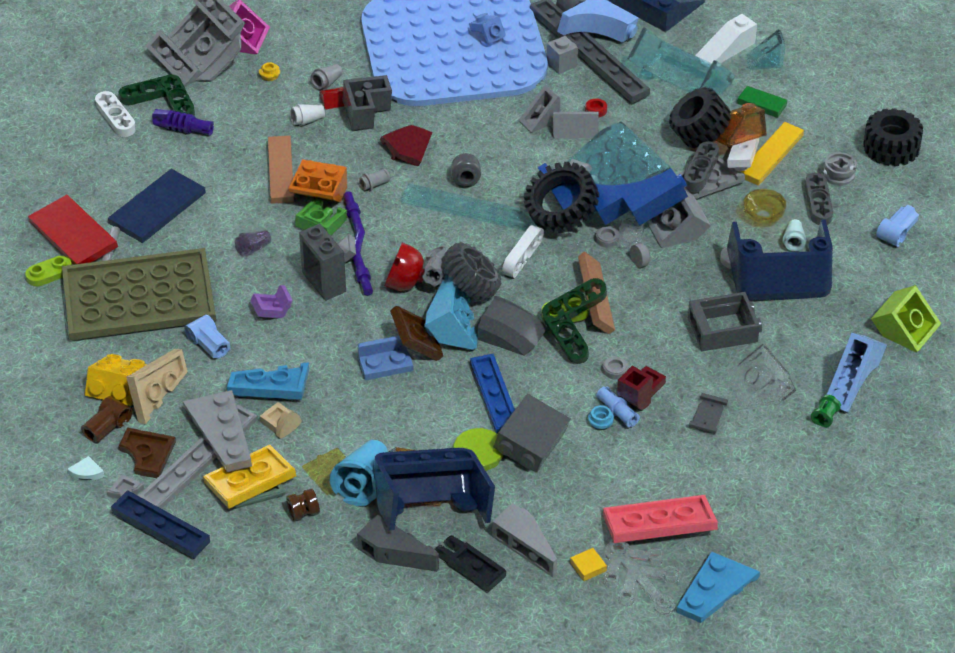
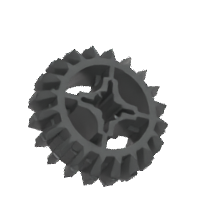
(471, 271)

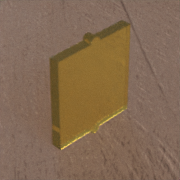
(322, 466)

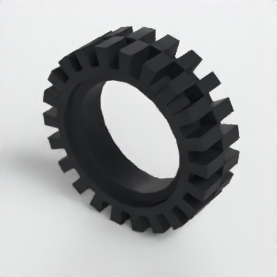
(570, 215)

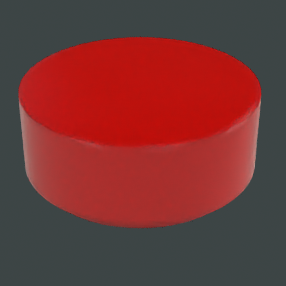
(596, 105)

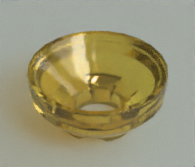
(767, 201)

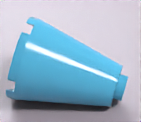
(355, 474)

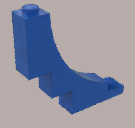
(641, 198)

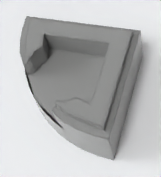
(122, 485)

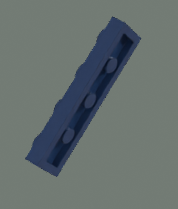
(160, 524)

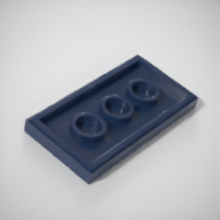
(156, 205)

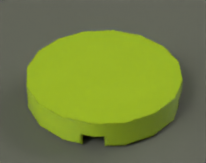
(481, 443)

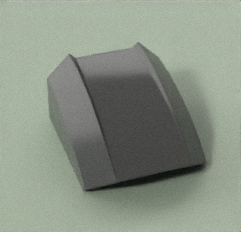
(510, 326)

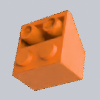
(319, 181)

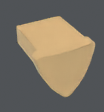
(280, 420)

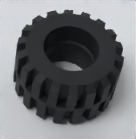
(700, 117)
(893, 137)

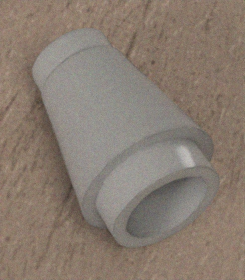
(325, 76)

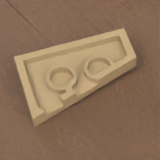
(154, 381)

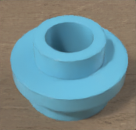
(601, 417)

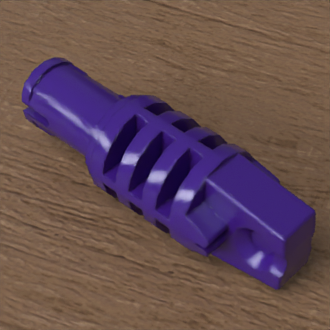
(181, 122)

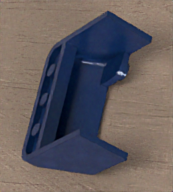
(781, 273)
(429, 477)

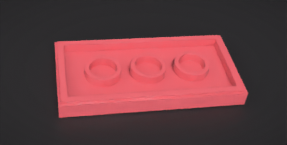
(660, 518)

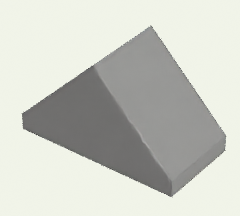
(541, 110)

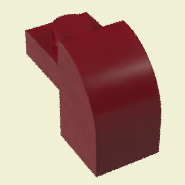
(640, 385)

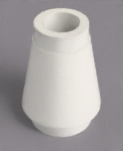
(305, 114)

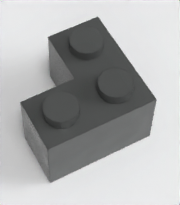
(365, 97)

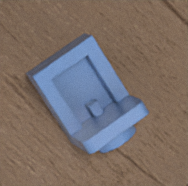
(490, 26)

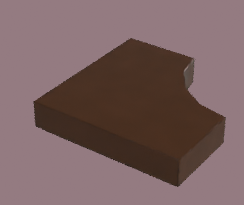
(148, 450)

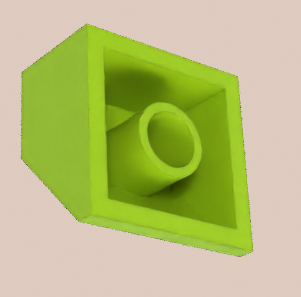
(906, 319)

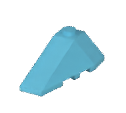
(450, 317)

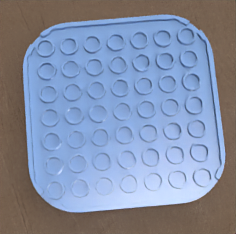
(438, 59)

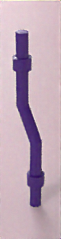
(362, 273)

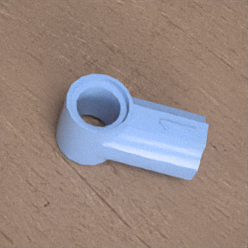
(896, 228)
(204, 332)

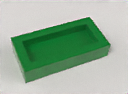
(770, 103)

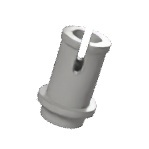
(374, 179)

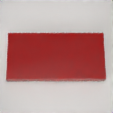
(72, 231)

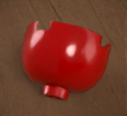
(406, 269)

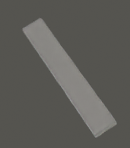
(188, 467)

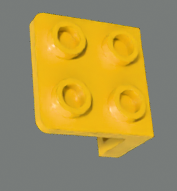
(109, 378)

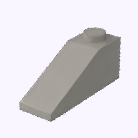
(521, 534)

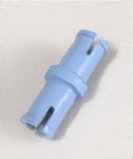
(618, 406)

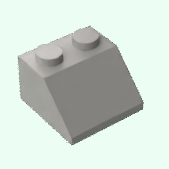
(679, 223)

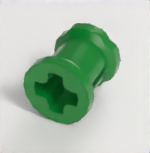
(825, 411)

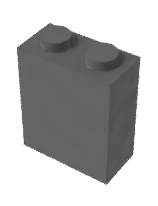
(531, 433)

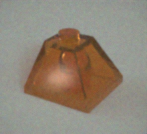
(745, 125)

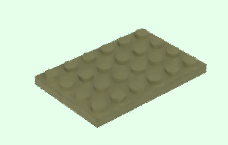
(137, 293)

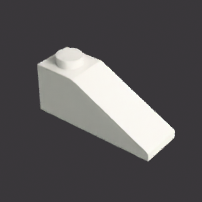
(729, 40)

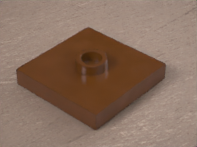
(414, 335)

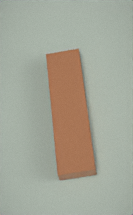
(280, 169)
(601, 312)

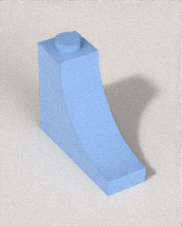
(599, 18)
(857, 362)

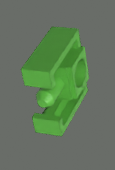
(314, 214)

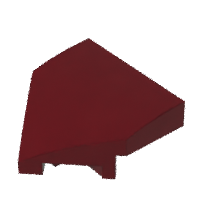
(407, 143)

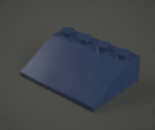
(659, 13)

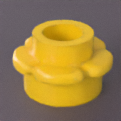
(269, 71)

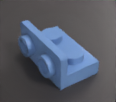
(384, 358)

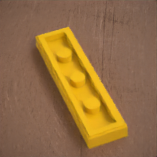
(773, 152)

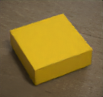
(588, 564)

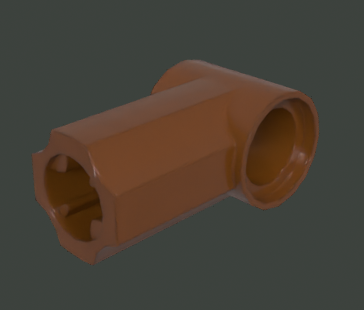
(109, 415)

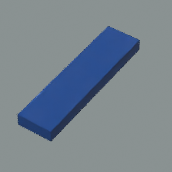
(492, 389)

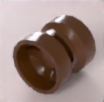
(303, 504)

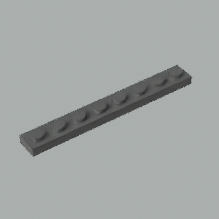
(594, 54)

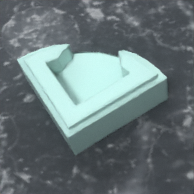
(86, 470)

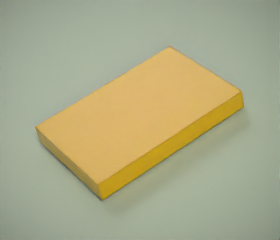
(239, 485)

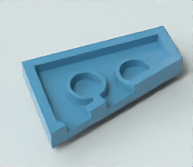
(280, 383)
(714, 585)

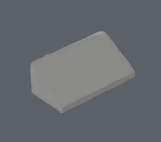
(575, 124)

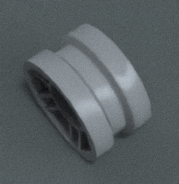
(840, 169)

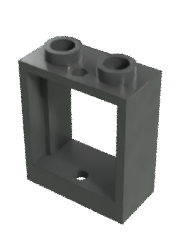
(322, 262)
(719, 306)

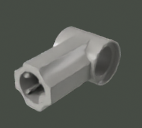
(434, 271)

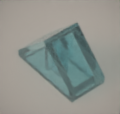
(768, 53)

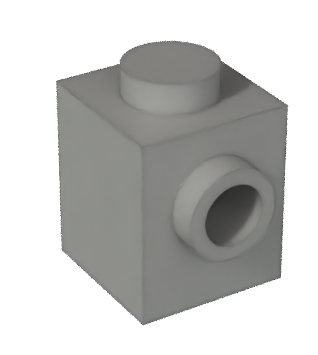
(562, 54)

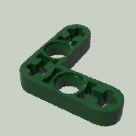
(162, 89)
(564, 320)

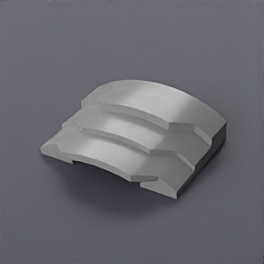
(200, 43)

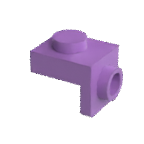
(272, 305)

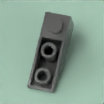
(395, 547)

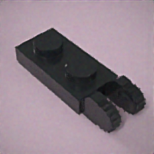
(471, 563)

